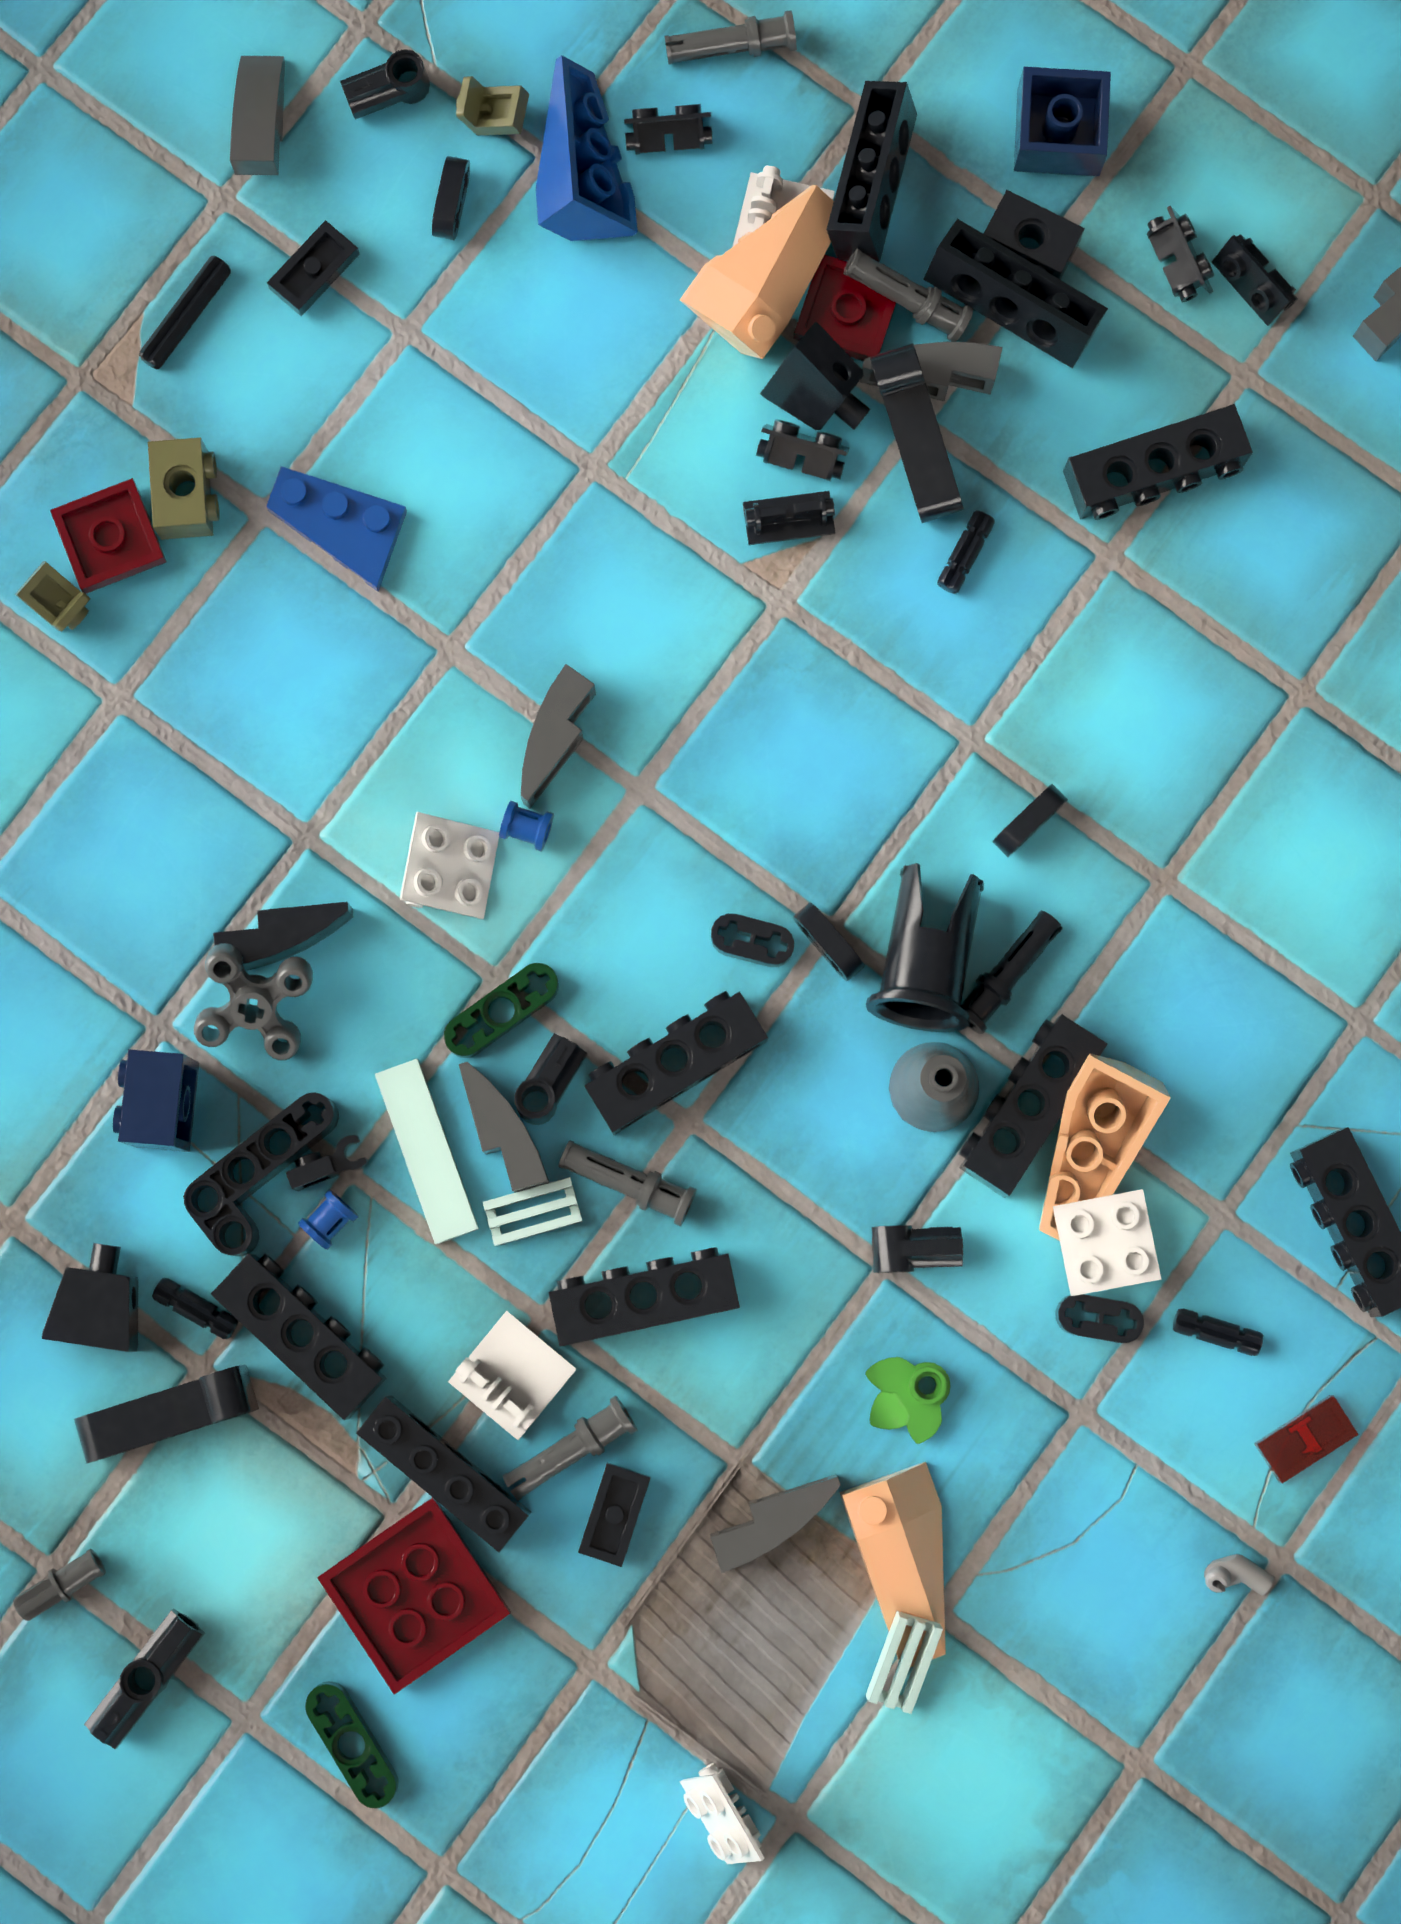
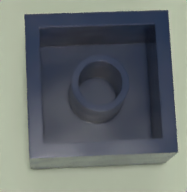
(1062, 121)
(156, 1100)

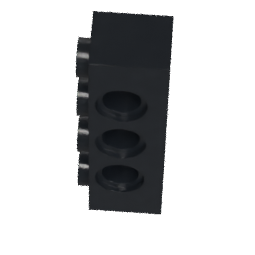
(872, 169)
(1014, 293)
(1216, 431)
(742, 1036)
(1004, 1171)
(1360, 1195)
(240, 1296)
(576, 1325)
(443, 1472)

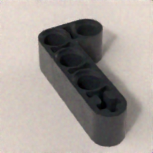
(917, 432)
(266, 1167)
(166, 1413)

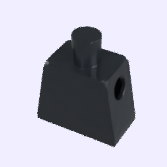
(817, 382)
(96, 1305)

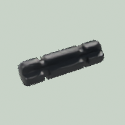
(965, 552)
(195, 1308)
(1218, 1332)

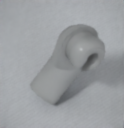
(1235, 1570)

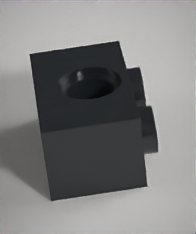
(1020, 219)

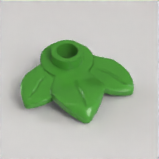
(901, 1400)

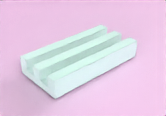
(495, 1222)
(892, 1697)

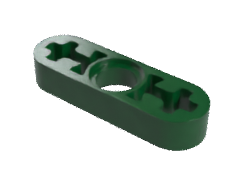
(502, 991)
(380, 1768)

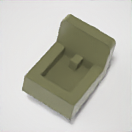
(491, 109)
(54, 598)

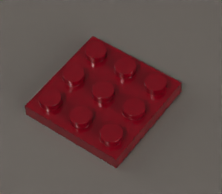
(414, 1595)

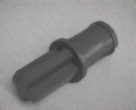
(59, 1585)

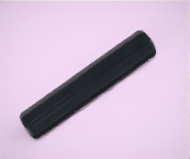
(185, 312)

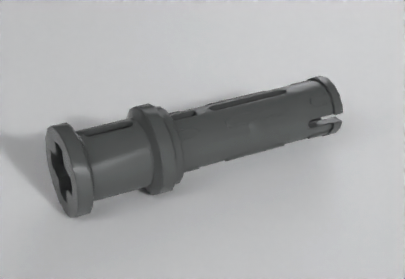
(752, 37)
(924, 303)
(648, 1190)
(589, 1437)

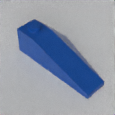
(578, 171)

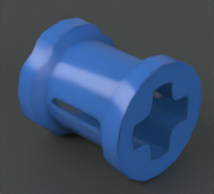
(526, 825)
(328, 1219)

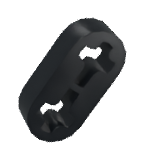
(450, 198)
(1030, 820)
(828, 941)
(748, 950)
(1097, 1329)

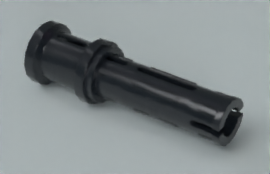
(995, 987)

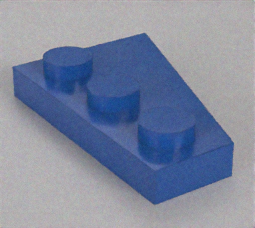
(339, 520)

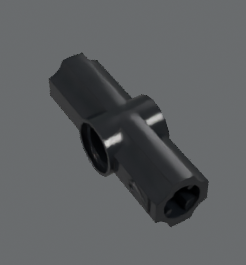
(126, 1700)

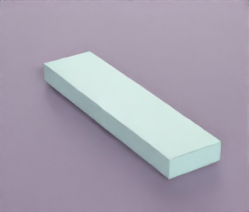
(426, 1151)

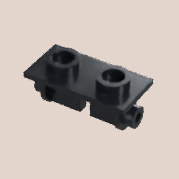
(685, 127)
(1175, 238)
(1244, 269)
(819, 451)
(789, 517)

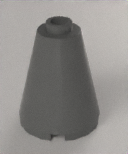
(921, 1099)

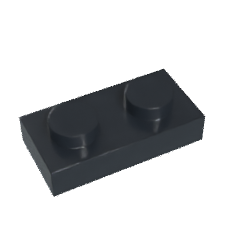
(313, 268)
(614, 1514)

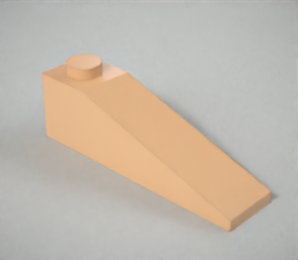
(762, 278)
(1100, 1132)
(902, 1546)

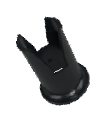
(926, 965)

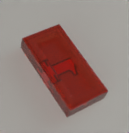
(1306, 1439)

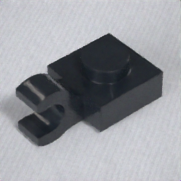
(314, 1169)

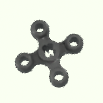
(252, 1017)

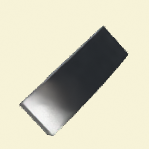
(285, 932)

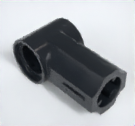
(380, 85)
(550, 1076)
(906, 1248)

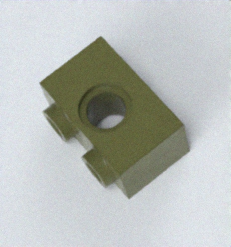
(169, 466)

